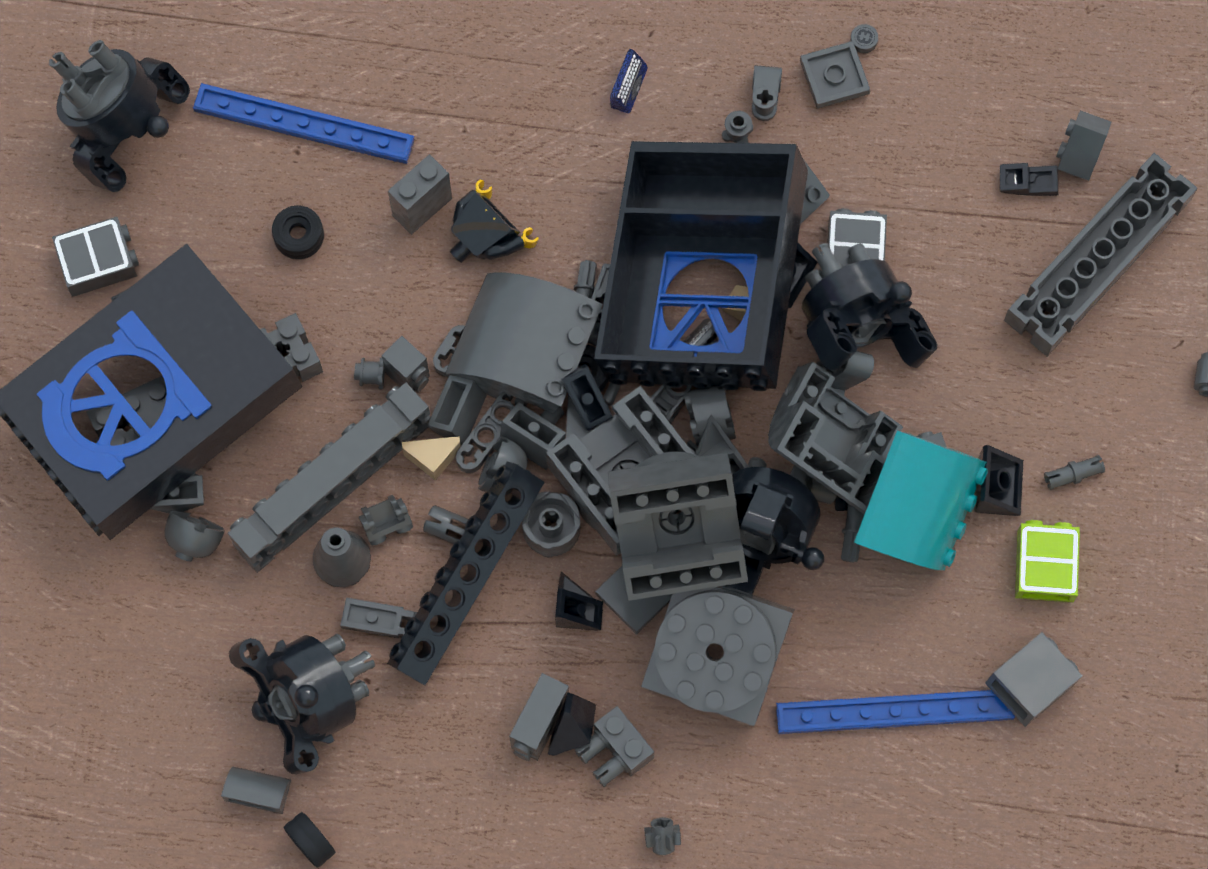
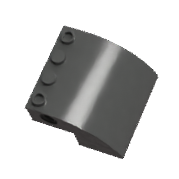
(524, 338)
(831, 436)

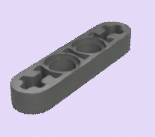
(488, 422)

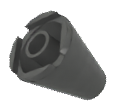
(341, 557)

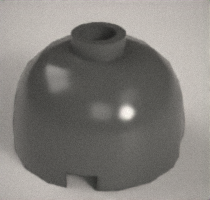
(506, 451)
(191, 535)

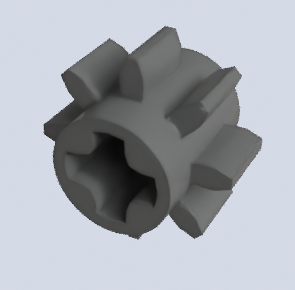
(662, 836)

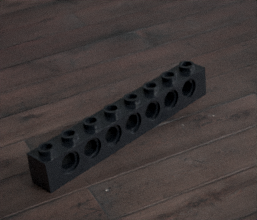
(480, 566)

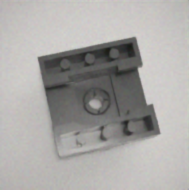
(617, 444)
(680, 550)
(751, 638)

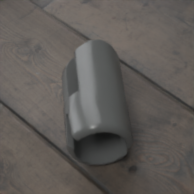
(446, 518)

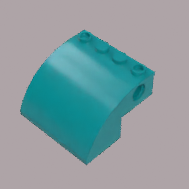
(921, 502)

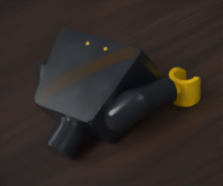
(484, 228)

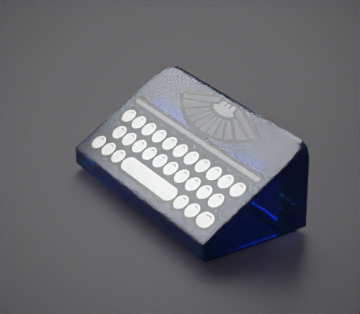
(628, 82)

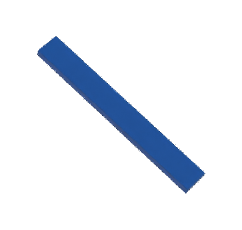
(303, 123)
(890, 712)

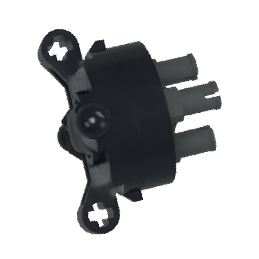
(303, 691)

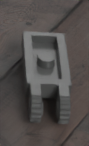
(374, 618)

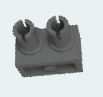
(623, 740)

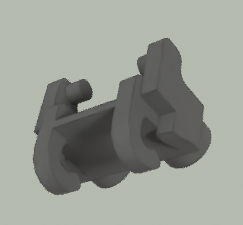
(384, 519)

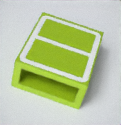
(1047, 561)

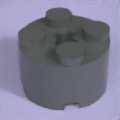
(702, 404)
(551, 540)

